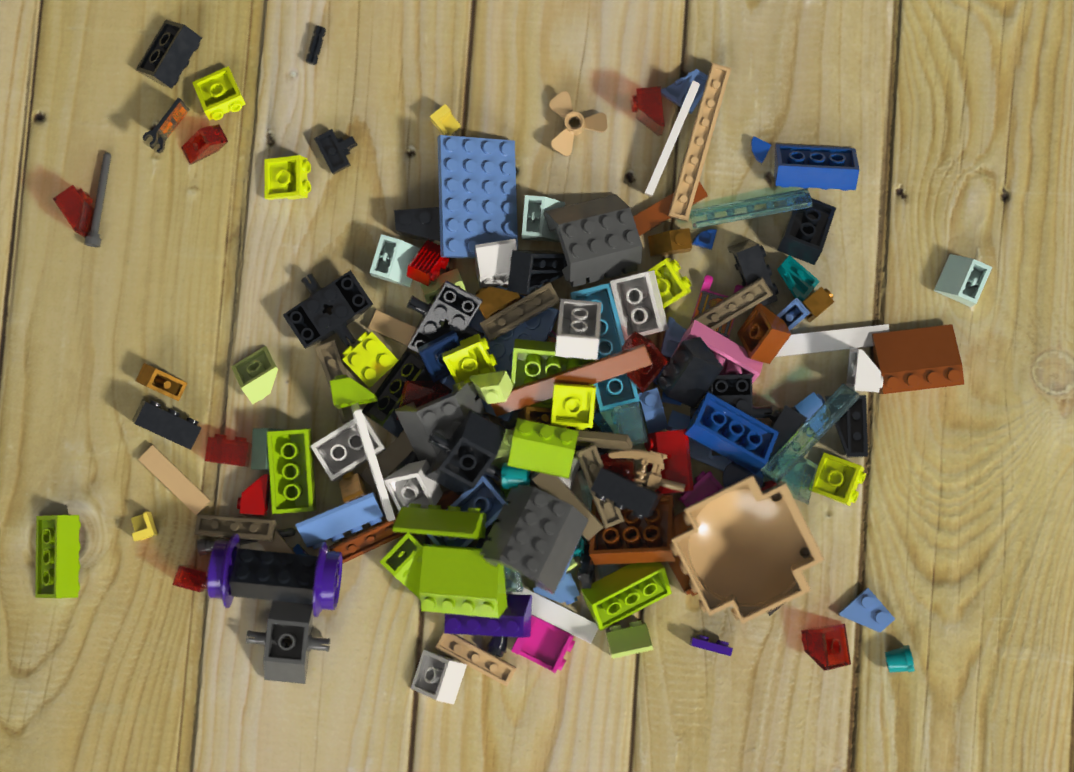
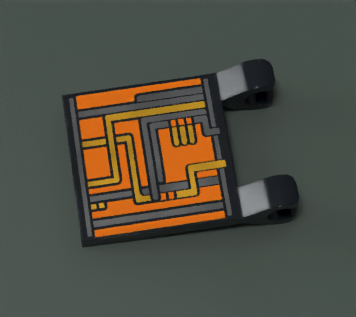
(167, 124)

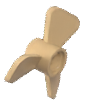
(563, 107)

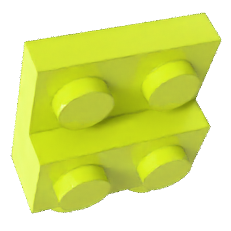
(219, 94)
(286, 177)
(670, 281)
(369, 358)
(470, 359)
(573, 406)
(838, 479)

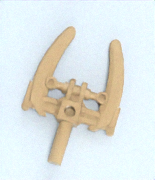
(653, 478)

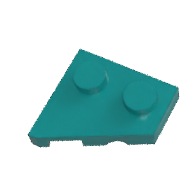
(797, 278)

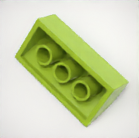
(291, 471)
(441, 522)
(57, 556)
(626, 592)

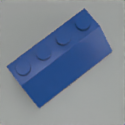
(816, 167)
(732, 433)

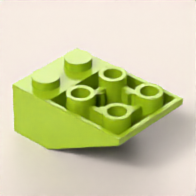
(405, 562)

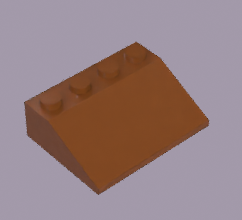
(918, 359)
(636, 538)

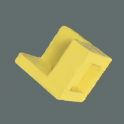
(445, 121)
(143, 526)

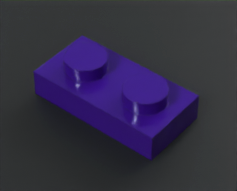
(718, 647)

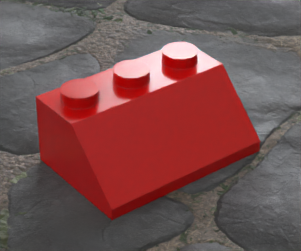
(678, 461)

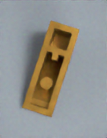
(352, 487)

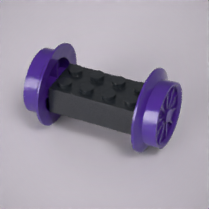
(274, 575)

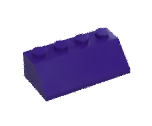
(512, 623)

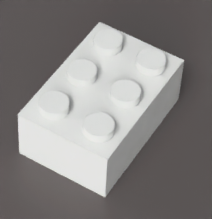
(639, 304)
(578, 329)
(343, 449)

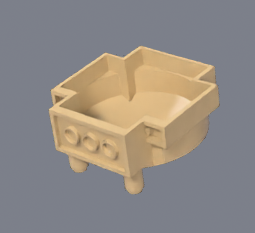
(746, 549)

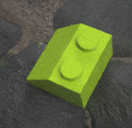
(349, 392)

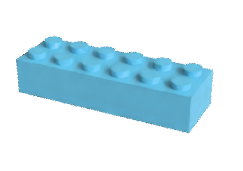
(619, 389)

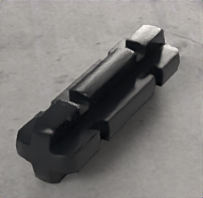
(315, 45)

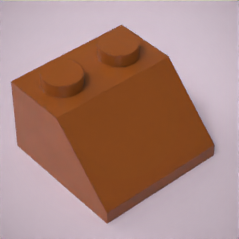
(763, 334)

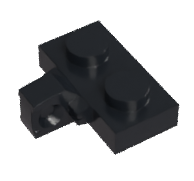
(335, 150)
(586, 572)

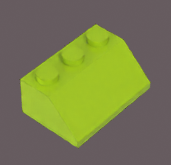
(543, 448)

